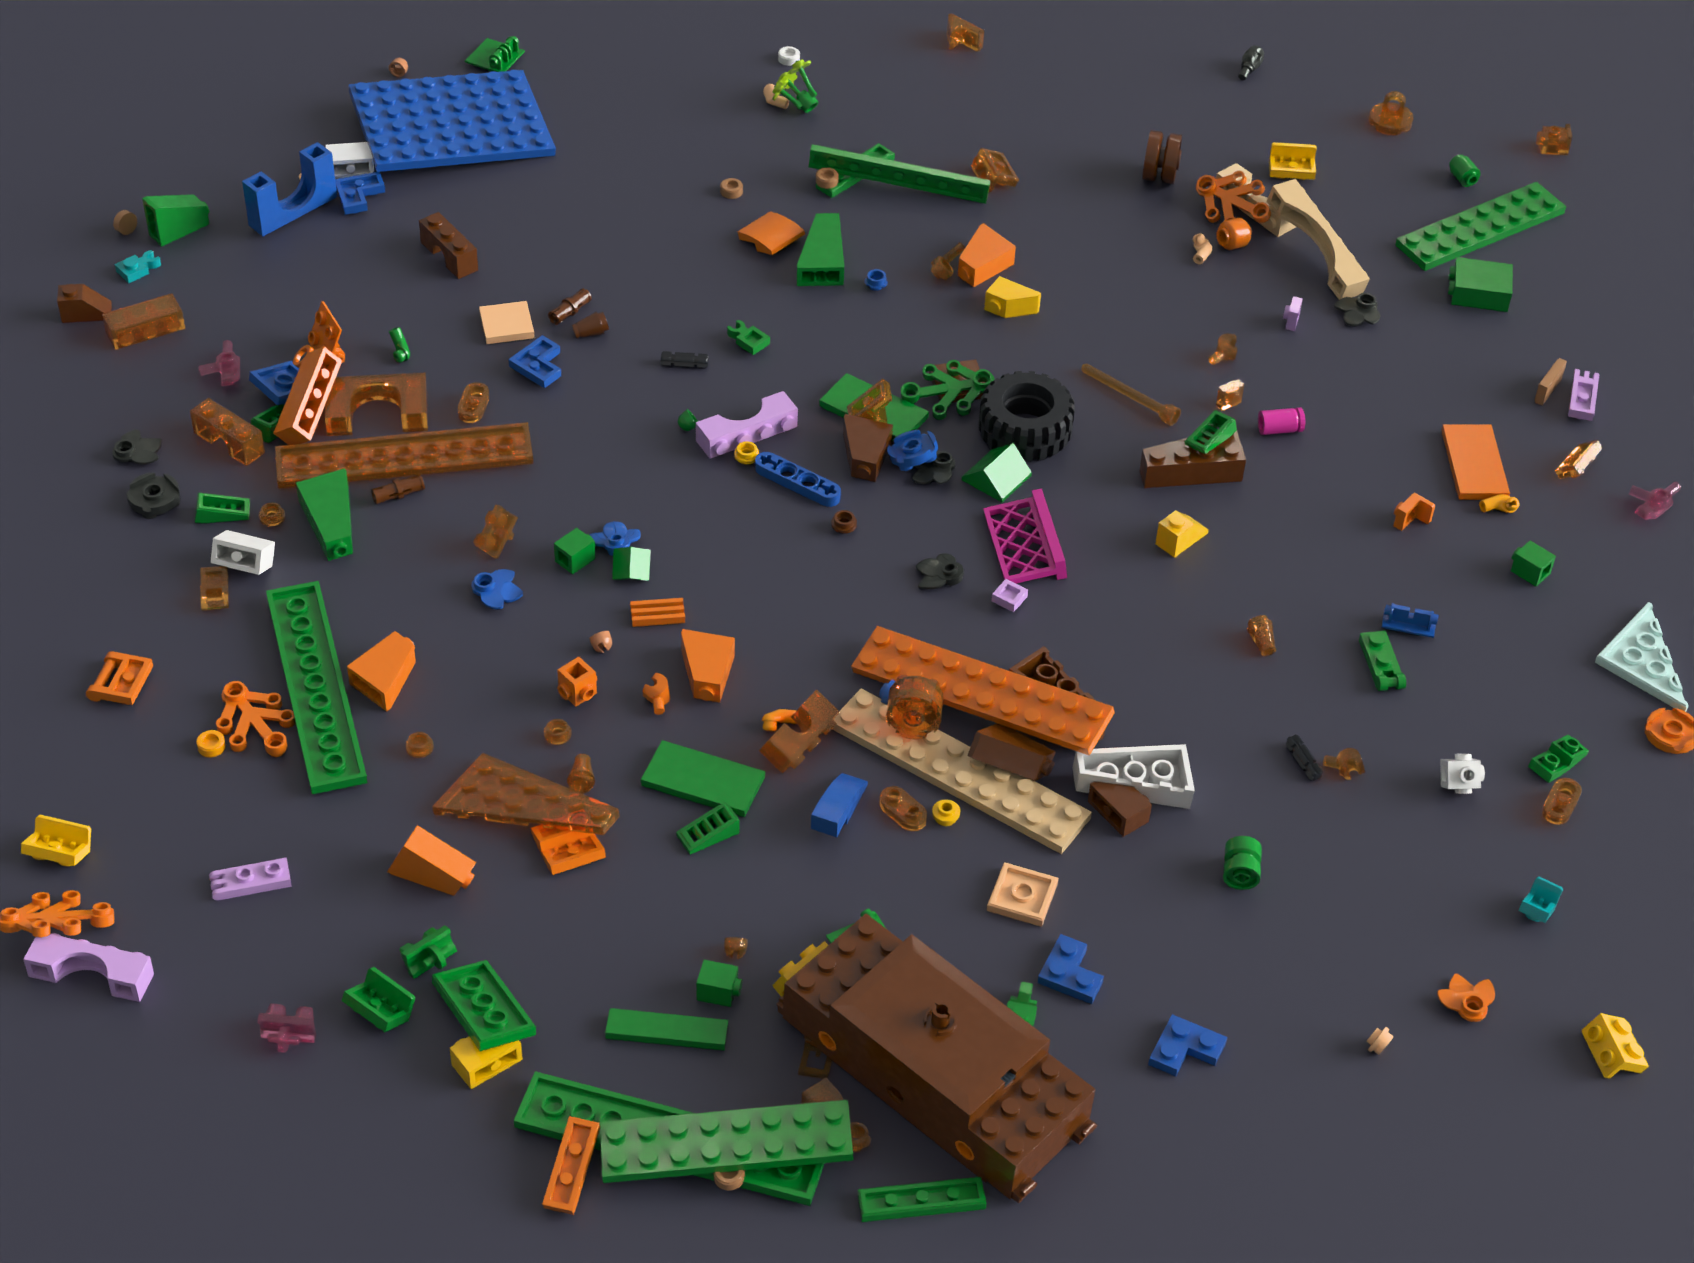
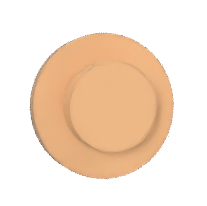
(1379, 1040)

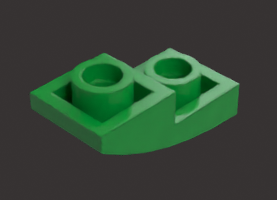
(1559, 758)

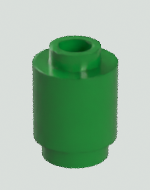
(1464, 170)

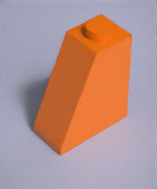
(985, 256)
(707, 662)
(383, 669)
(432, 863)

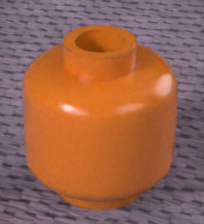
(1234, 234)

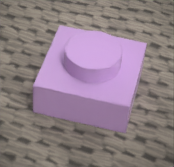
(1292, 313)
(1009, 595)

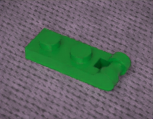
(1382, 660)

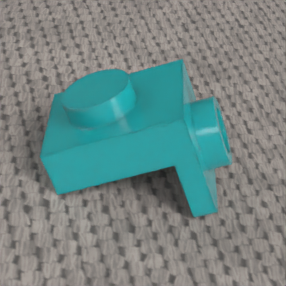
(1541, 900)

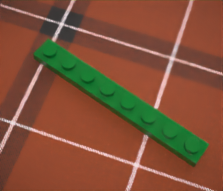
(900, 173)

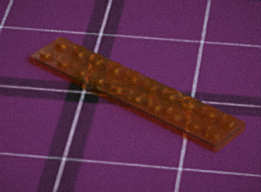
(407, 454)

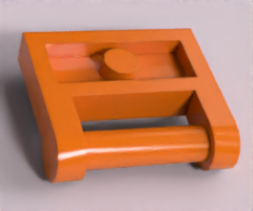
(125, 683)

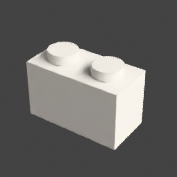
(351, 159)
(242, 552)

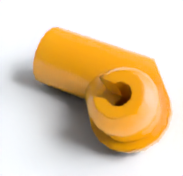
(1499, 502)
(778, 716)

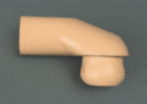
(781, 102)
(1202, 247)

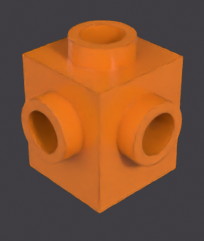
(577, 681)

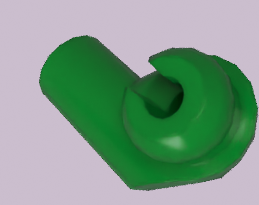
(402, 351)

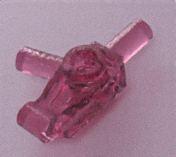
(226, 363)
(1656, 501)

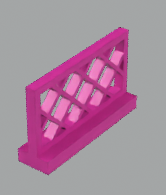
(1047, 538)

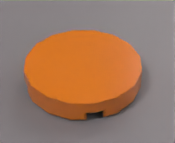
(1670, 730)

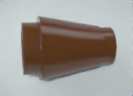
(591, 325)

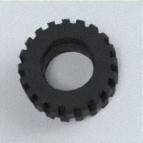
(1027, 395)

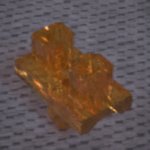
(496, 531)

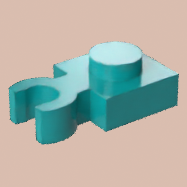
(135, 268)

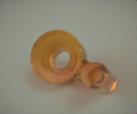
(941, 266)

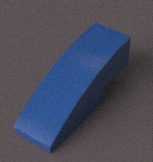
(837, 804)

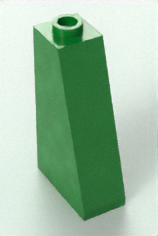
(822, 254)
(328, 511)

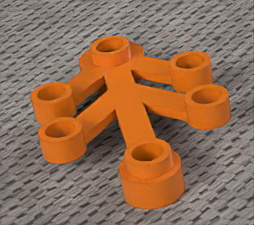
(1231, 196)
(237, 695)
(55, 916)

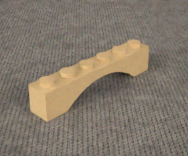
(1295, 206)

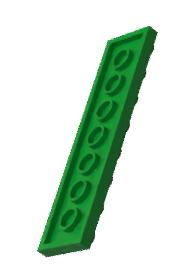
(1480, 226)
(725, 1141)

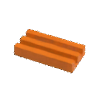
(658, 611)

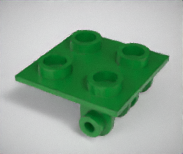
(496, 55)

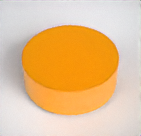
(210, 743)

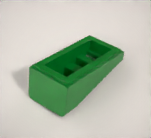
(1215, 420)
(267, 422)
(212, 508)
(714, 817)

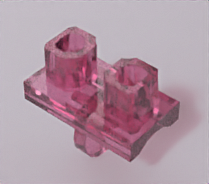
(287, 1029)

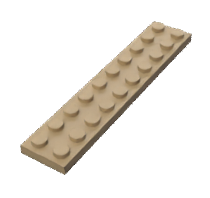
(945, 764)

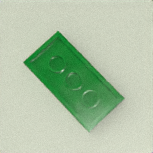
(899, 412)
(702, 777)
(483, 1005)

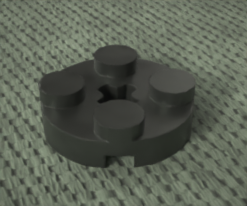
(148, 505)

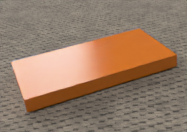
(1474, 461)

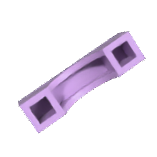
(720, 435)
(57, 956)

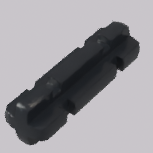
(684, 359)
(1304, 757)

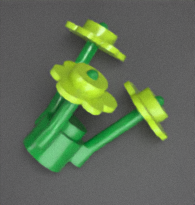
(805, 100)

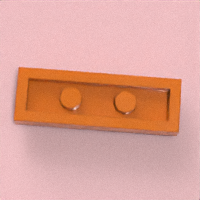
(571, 1165)

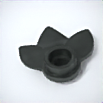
(1359, 309)
(136, 449)
(938, 470)
(940, 571)

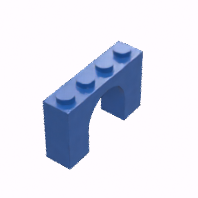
(314, 189)

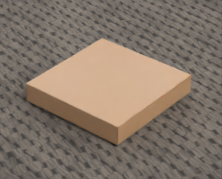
(506, 322)
(1022, 894)

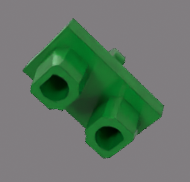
(429, 952)

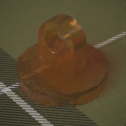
(1391, 117)

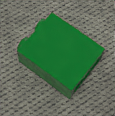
(1481, 284)

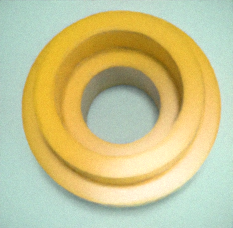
(746, 452)
(946, 812)

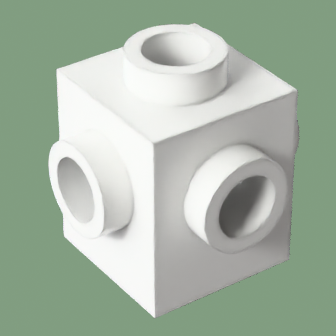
(1461, 773)

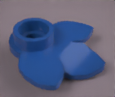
(615, 536)
(496, 588)

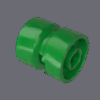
(1242, 862)

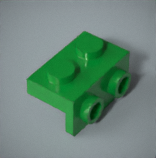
(380, 1000)

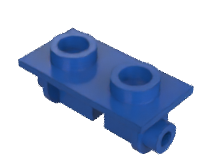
(1400, 619)

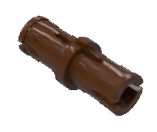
(569, 306)
(397, 489)

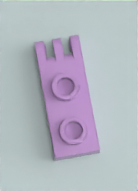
(1583, 395)
(250, 879)

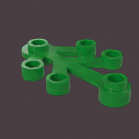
(951, 387)

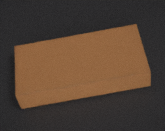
(1550, 381)

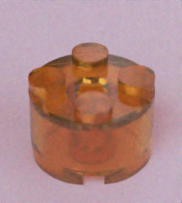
(914, 706)

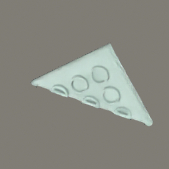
(1644, 659)

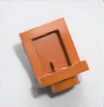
(1413, 508)

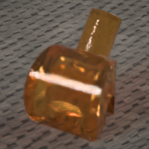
(1225, 349)
(1346, 761)

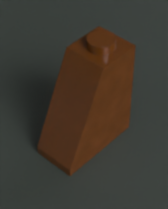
(866, 445)
(1012, 752)

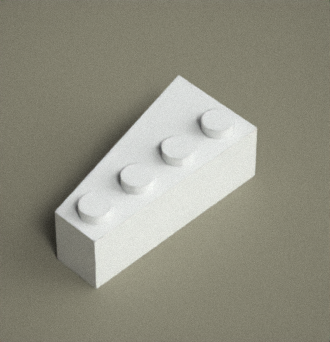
(1154, 771)

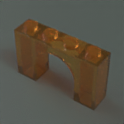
(350, 392)

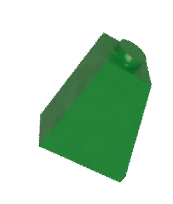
(174, 216)

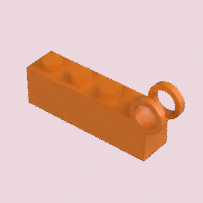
(307, 394)

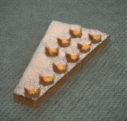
(519, 797)

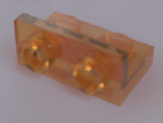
(994, 167)

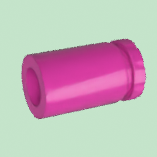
(1281, 421)

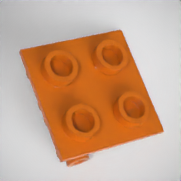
(326, 332)

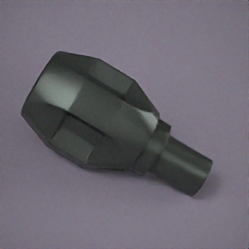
(1251, 61)

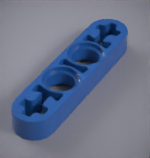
(823, 492)

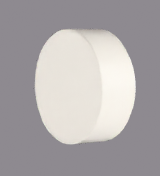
(788, 55)

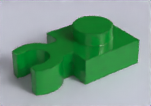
(750, 338)

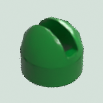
(687, 421)

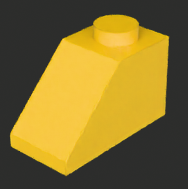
(1011, 299)
(1178, 533)
(480, 1066)

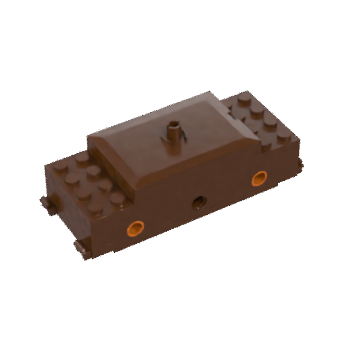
(940, 1053)

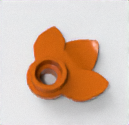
(1464, 997)

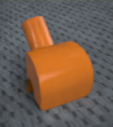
(657, 694)

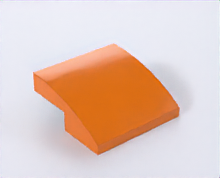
(771, 232)
(566, 848)

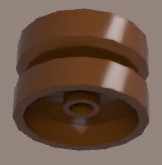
(1162, 157)

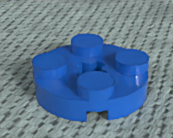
(913, 449)

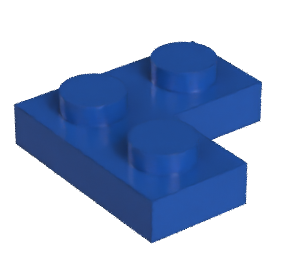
(355, 188)
(534, 361)
(1064, 974)
(1184, 1039)

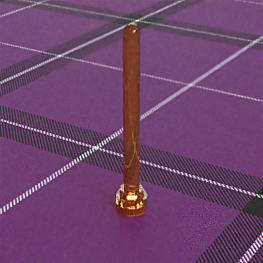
(1168, 413)

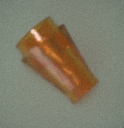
(1261, 632)
(581, 774)

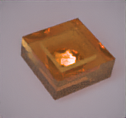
(1230, 394)

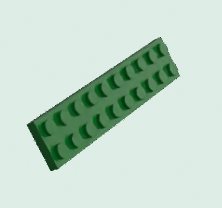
(316, 688)
(554, 1099)

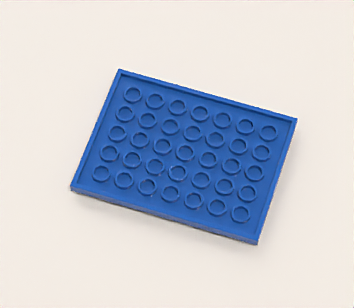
(450, 120)

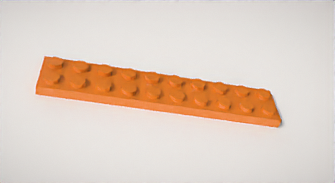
(988, 690)

